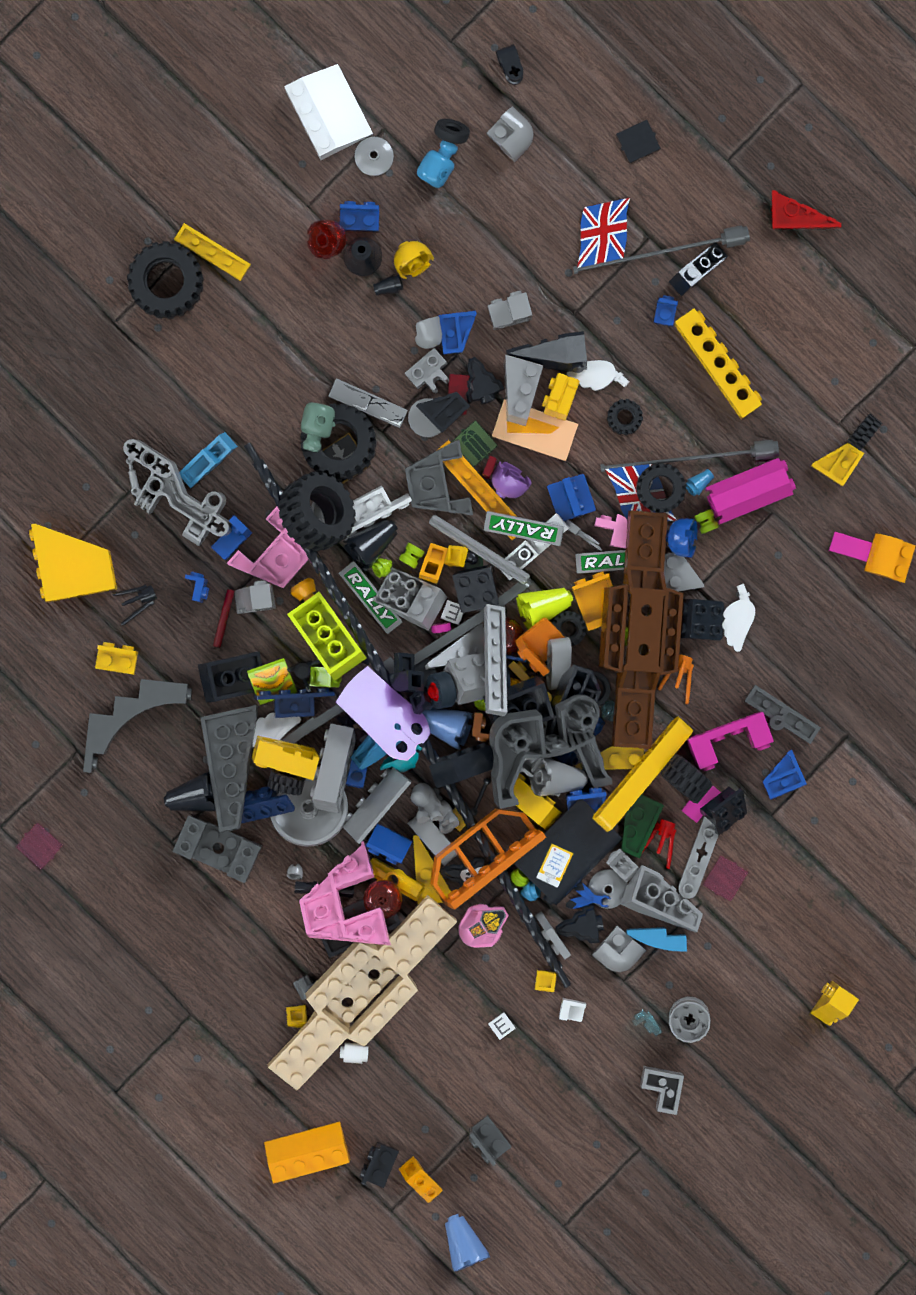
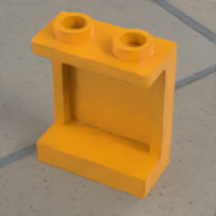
(590, 598)

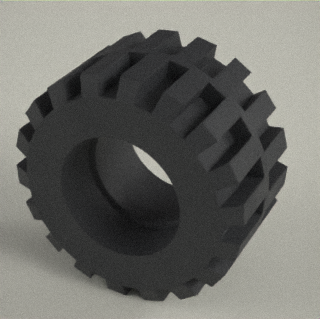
(676, 479)
(686, 778)

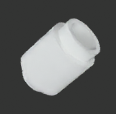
(354, 1053)

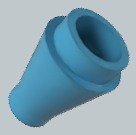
(697, 483)

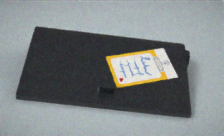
(567, 853)

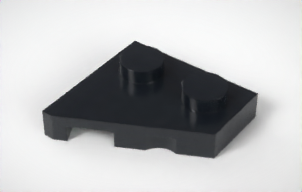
(444, 410)

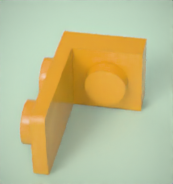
(420, 1180)

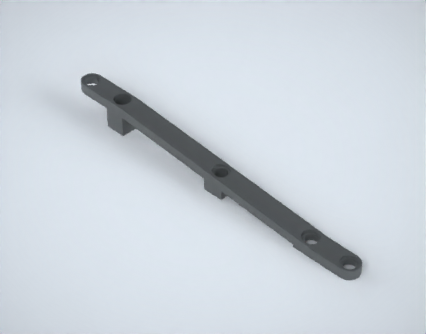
(314, 723)

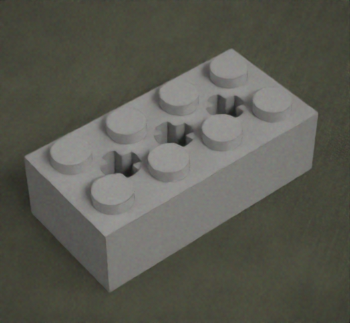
(334, 768)

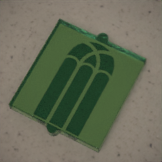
(475, 443)

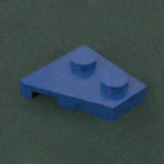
(456, 331)

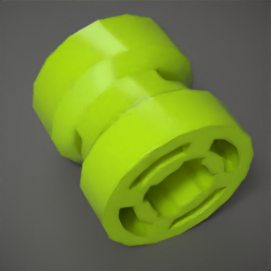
(709, 525)
(411, 560)

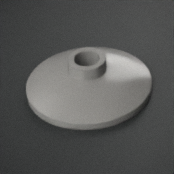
(377, 165)
(608, 878)

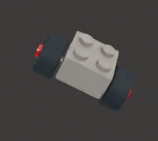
(460, 681)

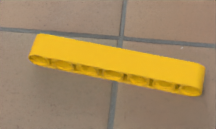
(642, 774)

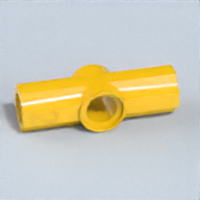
(407, 885)

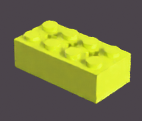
(329, 624)

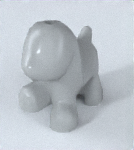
(432, 809)

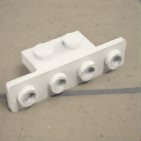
(375, 505)

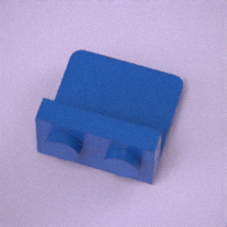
(594, 797)

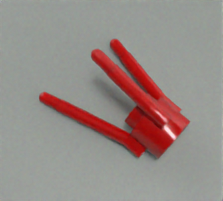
(665, 830)

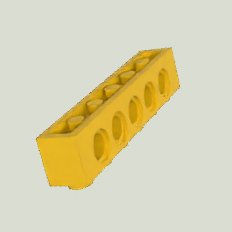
(741, 407)

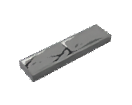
(368, 403)

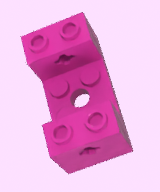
(755, 728)

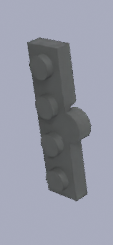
(781, 715)

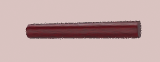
(223, 618)

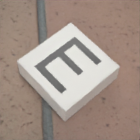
(452, 612)
(501, 1025)

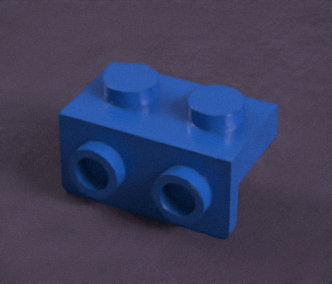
(201, 590)

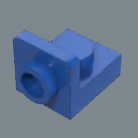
(665, 311)

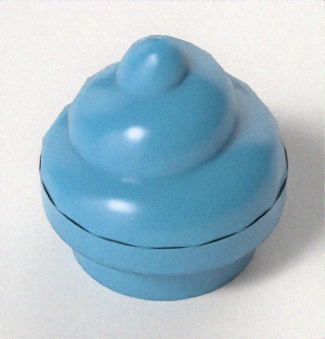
(530, 892)

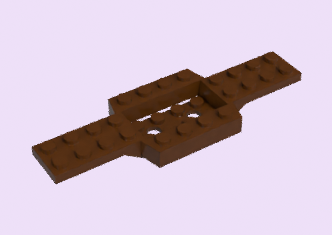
(658, 630)

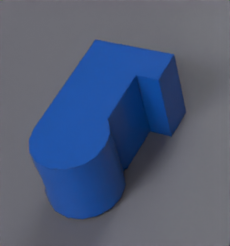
(356, 776)

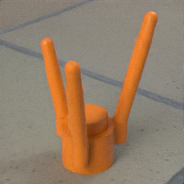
(683, 666)

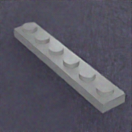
(495, 660)

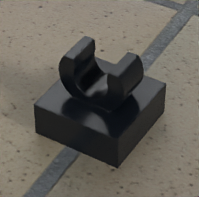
(421, 701)

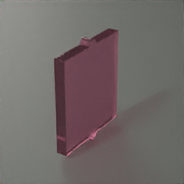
(39, 845)
(725, 878)

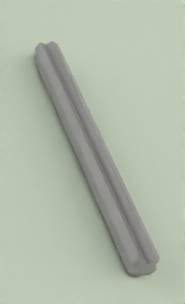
(479, 549)

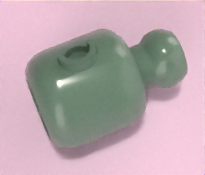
(317, 424)

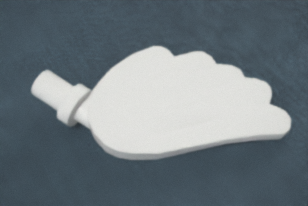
(599, 375)
(738, 619)
(274, 727)

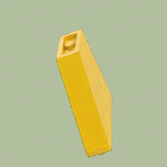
(70, 565)

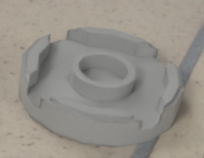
(419, 422)

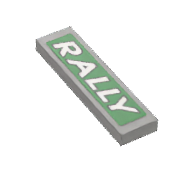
(523, 528)
(600, 561)
(366, 593)

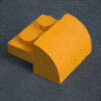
(889, 557)

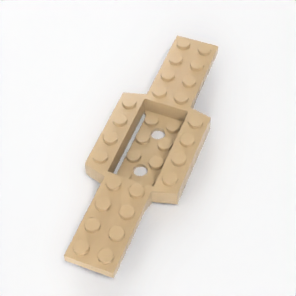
(349, 978)

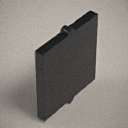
(638, 141)

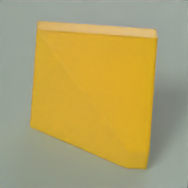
(296, 1016)

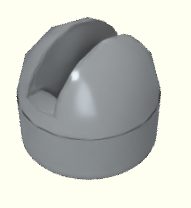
(295, 872)

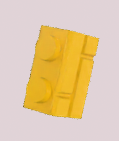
(561, 396)

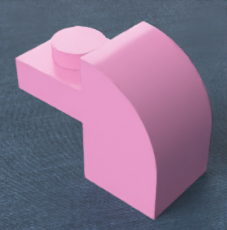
(618, 526)

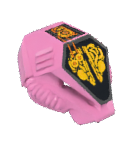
(482, 925)

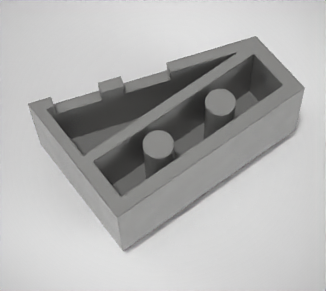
(520, 387)
(255, 598)

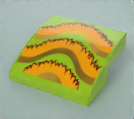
(271, 678)

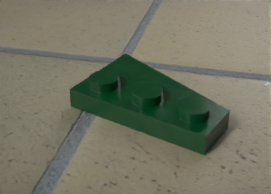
(639, 824)

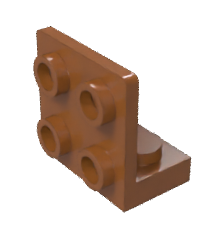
(478, 724)

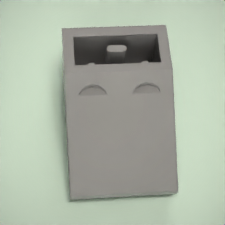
(410, 598)

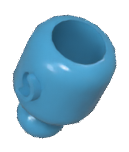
(437, 165)

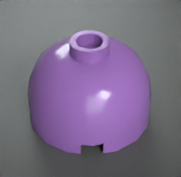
(508, 481)

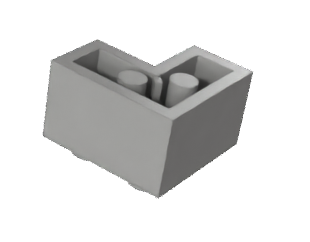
(511, 311)
(669, 1087)

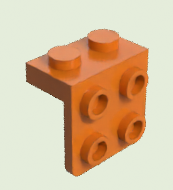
(534, 644)

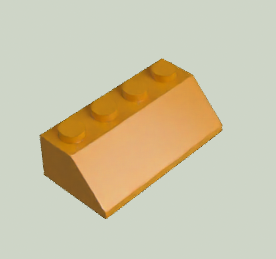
(306, 1152)

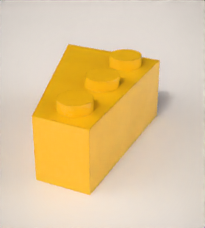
(285, 757)
(535, 806)
(834, 1004)

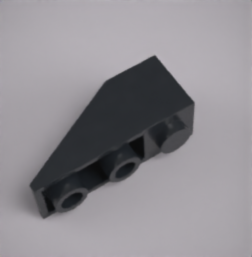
(698, 269)

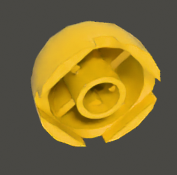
(412, 258)

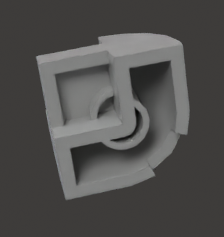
(512, 134)
(618, 951)

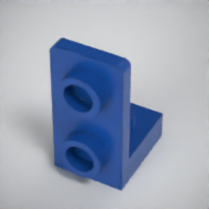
(228, 544)

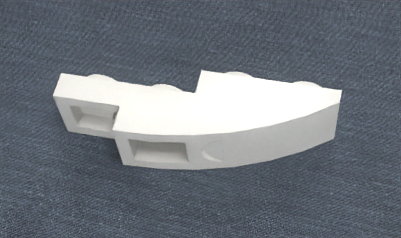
(531, 549)

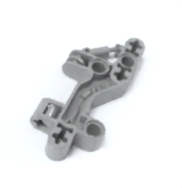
(171, 485)

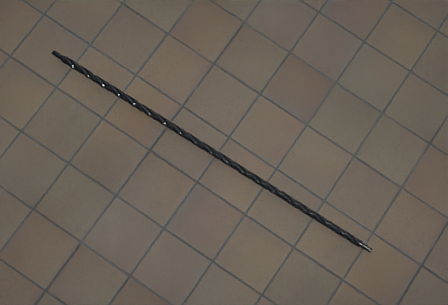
(429, 752)

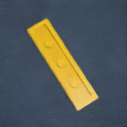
(212, 252)

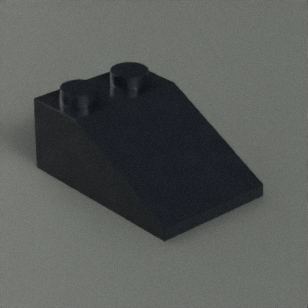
(228, 676)

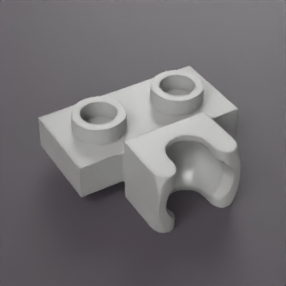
(428, 371)

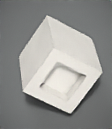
(572, 1010)

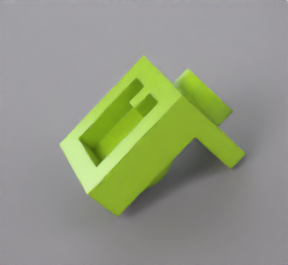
(320, 678)

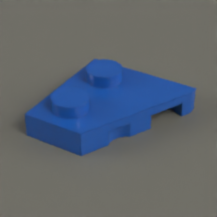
(784, 777)

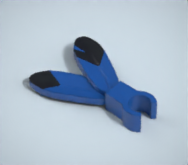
(587, 898)

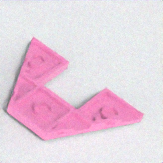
(323, 908)

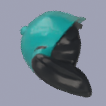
(402, 765)

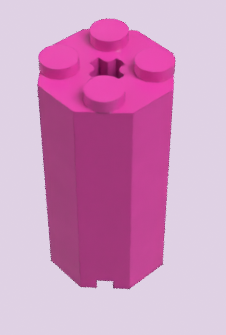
(750, 490)

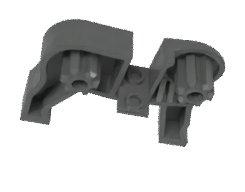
(522, 737)

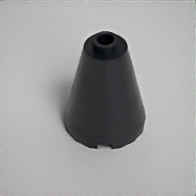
(362, 263)
(370, 543)
(192, 795)

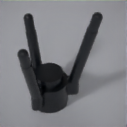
(146, 595)
(302, 671)

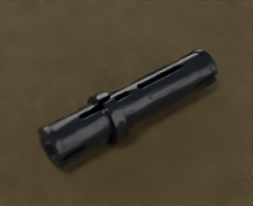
(306, 887)

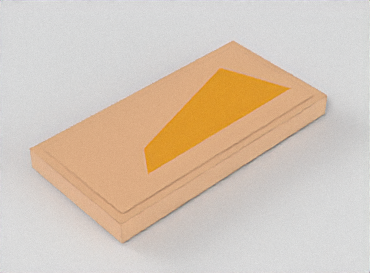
(541, 433)

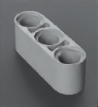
(558, 660)
(433, 838)

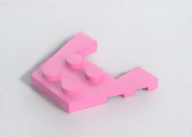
(279, 561)

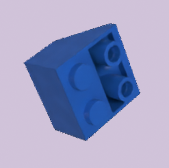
(389, 844)

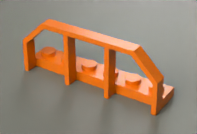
(486, 873)

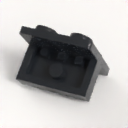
(725, 809)

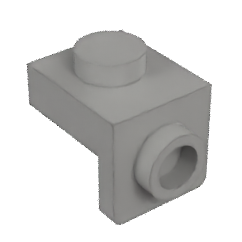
(622, 865)

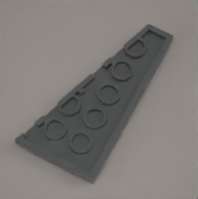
(229, 751)

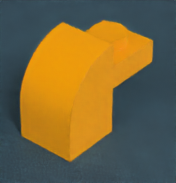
(433, 563)

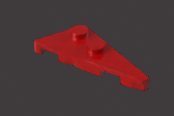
(792, 215)

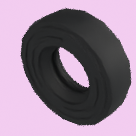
(452, 131)

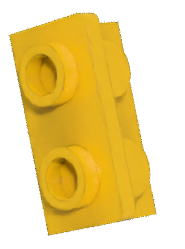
(116, 659)

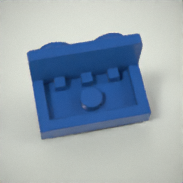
(571, 497)

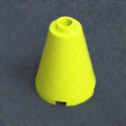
(542, 604)

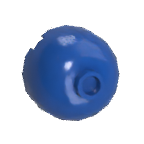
(682, 536)

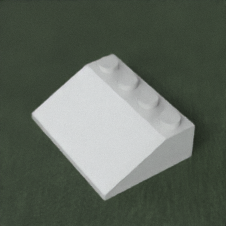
(328, 111)

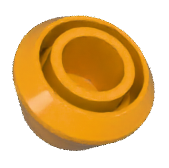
(304, 589)

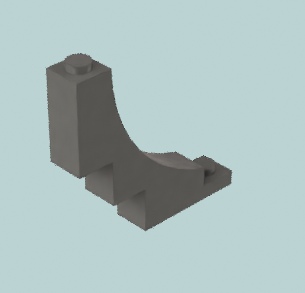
(104, 727)

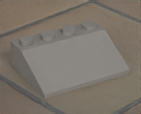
(377, 804)

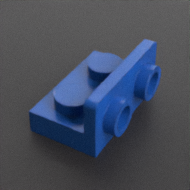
(359, 217)

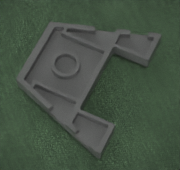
(428, 482)

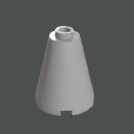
(556, 777)

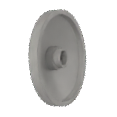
(307, 824)

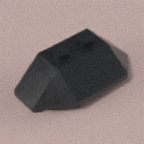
(573, 682)

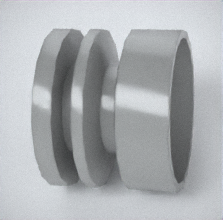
(696, 1028)

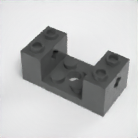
(198, 840)

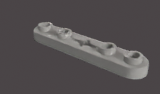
(695, 870)

